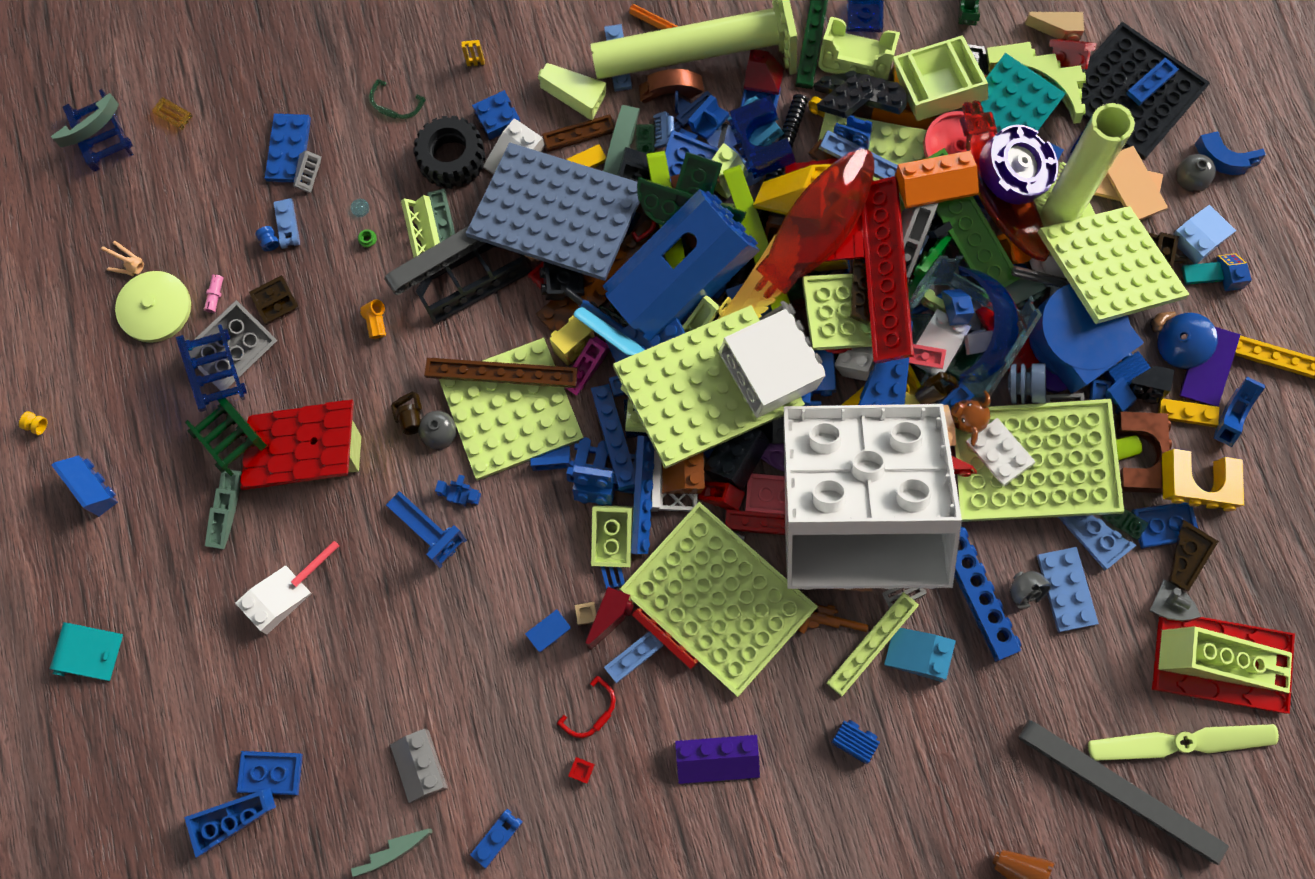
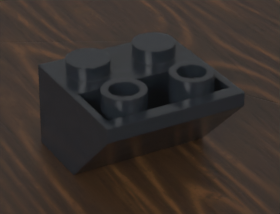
(633, 165)
(1152, 384)

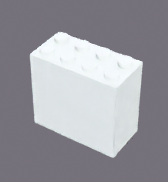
(771, 363)

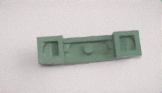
(90, 125)

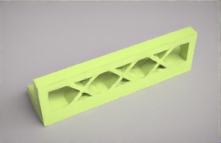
(425, 222)

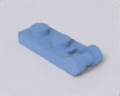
(286, 223)

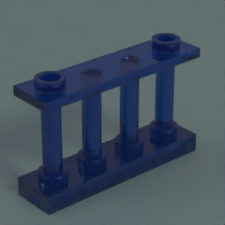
(92, 158)
(197, 381)

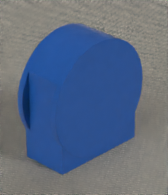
(1074, 344)

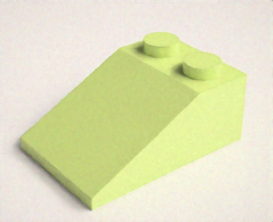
(611, 535)

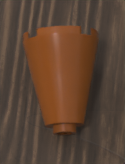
(1021, 866)

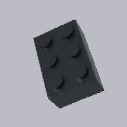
(737, 458)

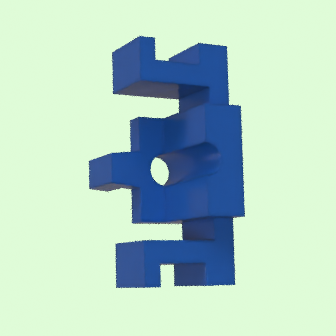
(458, 492)

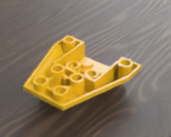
(782, 192)

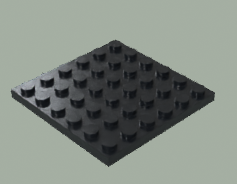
(1119, 66)

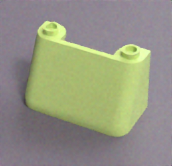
(850, 52)

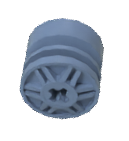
(1028, 383)

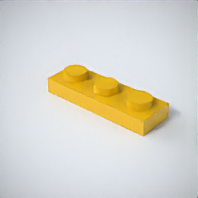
(1190, 412)

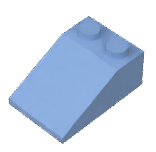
(1203, 234)

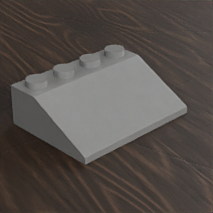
(247, 343)

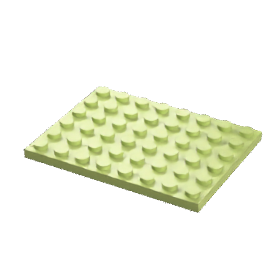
(688, 392)
(1072, 471)
(718, 598)

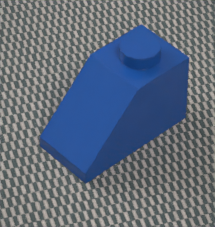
(957, 306)

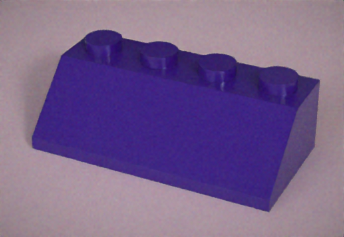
(717, 759)

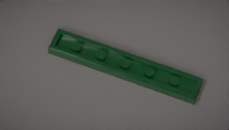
(811, 44)

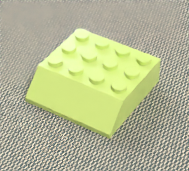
(940, 78)

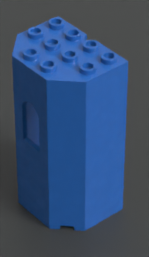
(653, 293)

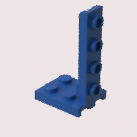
(441, 542)

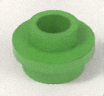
(363, 235)

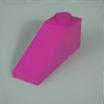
(589, 361)

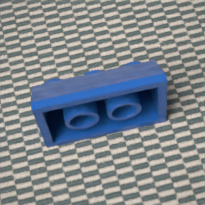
(86, 484)

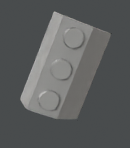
(418, 765)

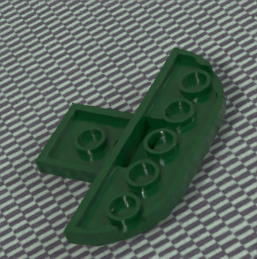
(696, 173)

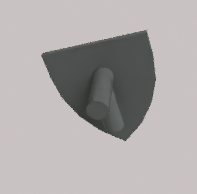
(1174, 603)

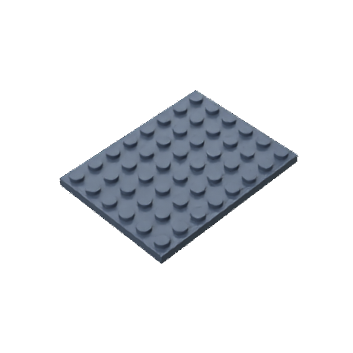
(556, 211)

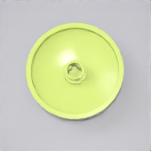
(153, 306)

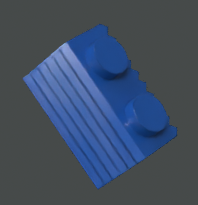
(1128, 368)
(855, 741)

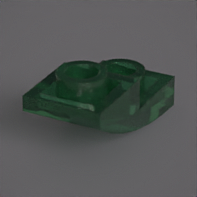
(645, 138)
(1127, 522)

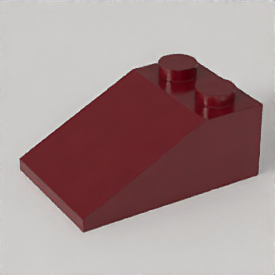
(611, 614)

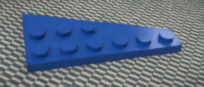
(886, 383)

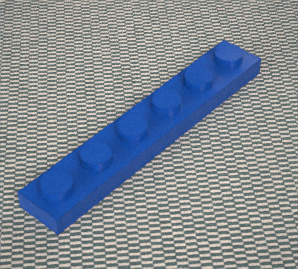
(614, 437)
(642, 496)

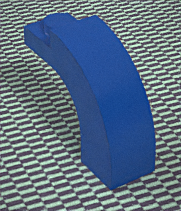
(1225, 159)
(1236, 411)

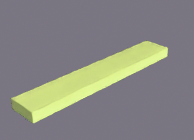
(872, 644)

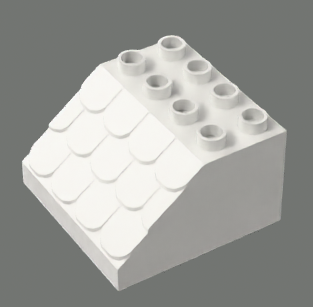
(869, 497)

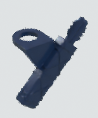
(686, 109)

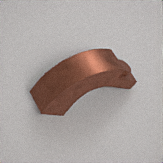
(671, 80)

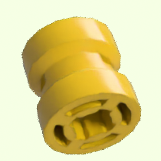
(31, 422)

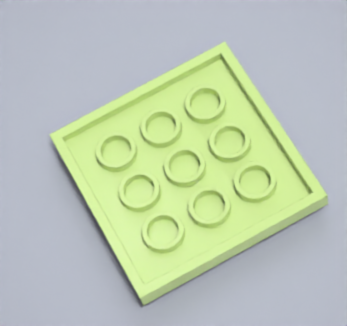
(829, 313)

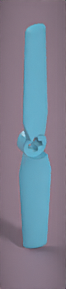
(608, 332)

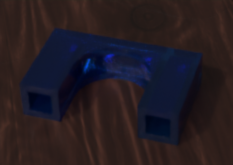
(760, 159)

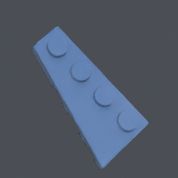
(1098, 539)

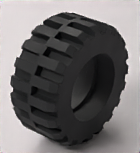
(442, 132)

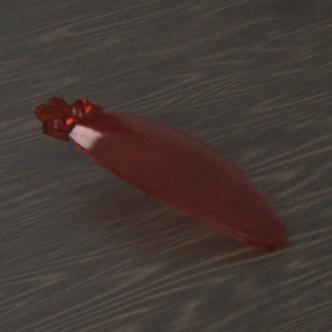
(818, 221)
(1016, 221)

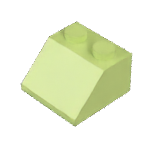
(729, 159)

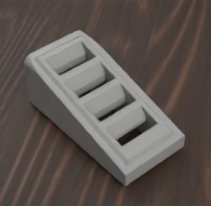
(312, 161)

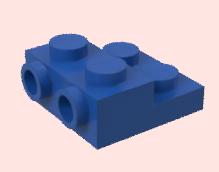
(593, 485)

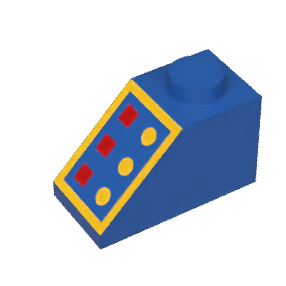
(1235, 272)

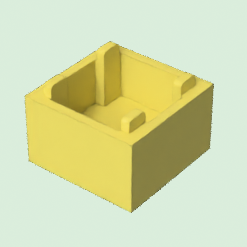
(571, 340)

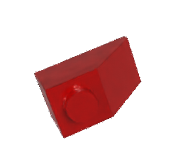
(722, 495)

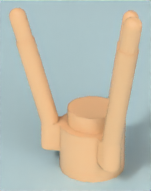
(133, 265)

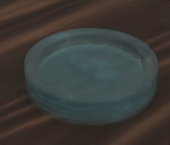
(360, 207)

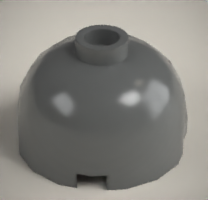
(1195, 172)
(437, 429)
(1028, 587)

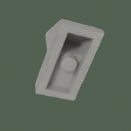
(977, 341)

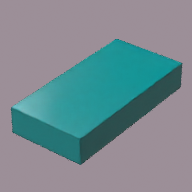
(1202, 273)

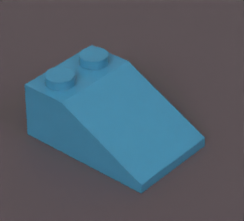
(920, 653)

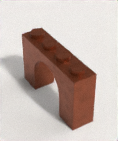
(1155, 429)

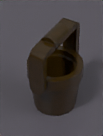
(933, 389)
(408, 414)

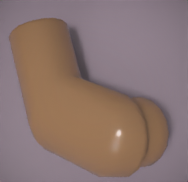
(1160, 319)

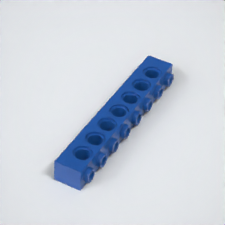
(989, 630)

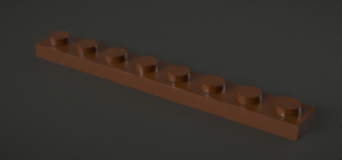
(501, 372)

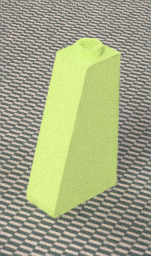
(573, 89)

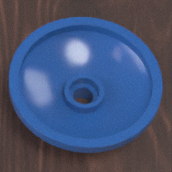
(1193, 350)

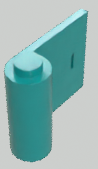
(86, 652)

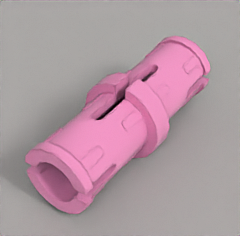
(213, 293)

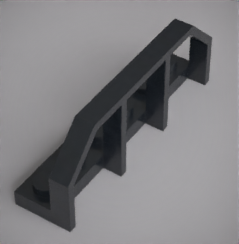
(475, 291)

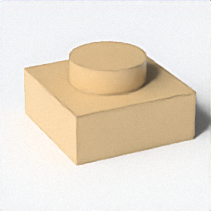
(585, 613)

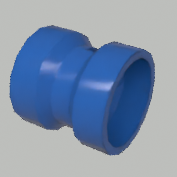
(267, 238)

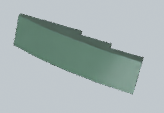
(621, 137)
(223, 510)
(398, 848)

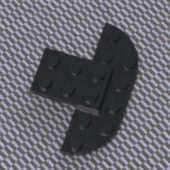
(852, 90)

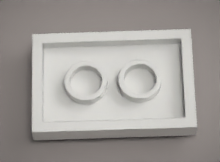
(1001, 452)

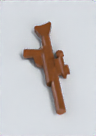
(825, 617)

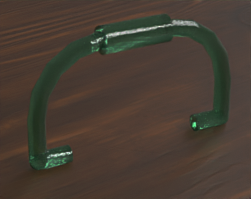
(391, 113)

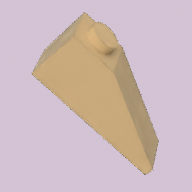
(1058, 24)

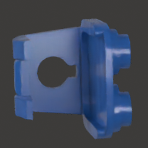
(856, 131)

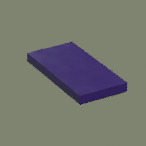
(1208, 380)

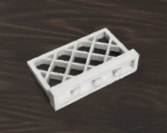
(657, 496)

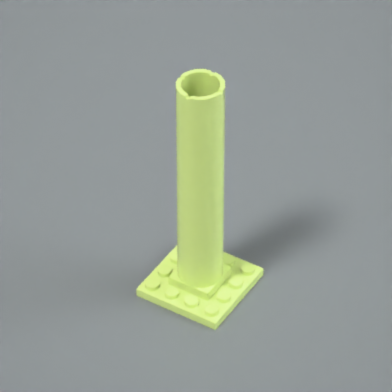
(700, 42)
(1087, 165)

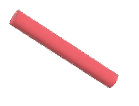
(315, 563)

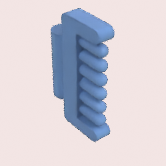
(666, 126)

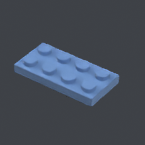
(1069, 590)

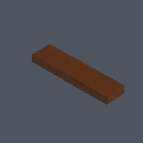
(578, 133)

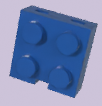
(495, 114)

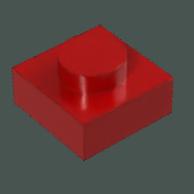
(581, 770)

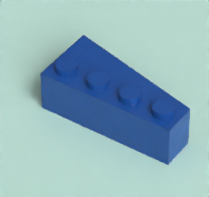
(219, 823)

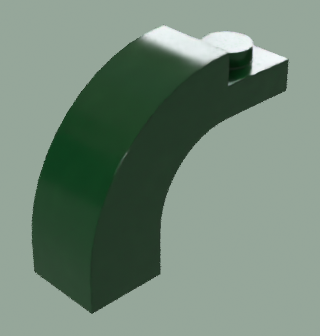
(968, 12)

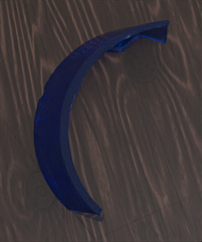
(1004, 332)

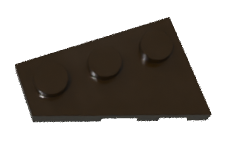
(859, 294)
(1190, 555)

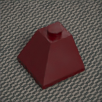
(763, 73)

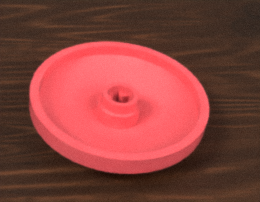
(945, 133)

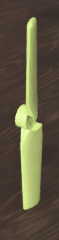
(1204, 740)

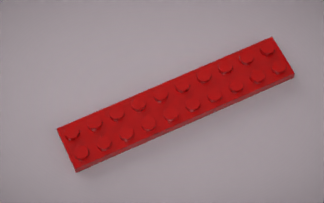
(886, 273)

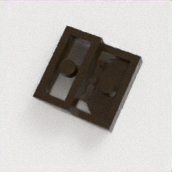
(273, 299)

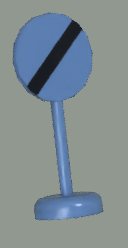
(725, 135)

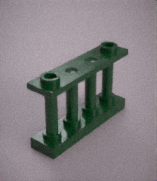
(242, 429)

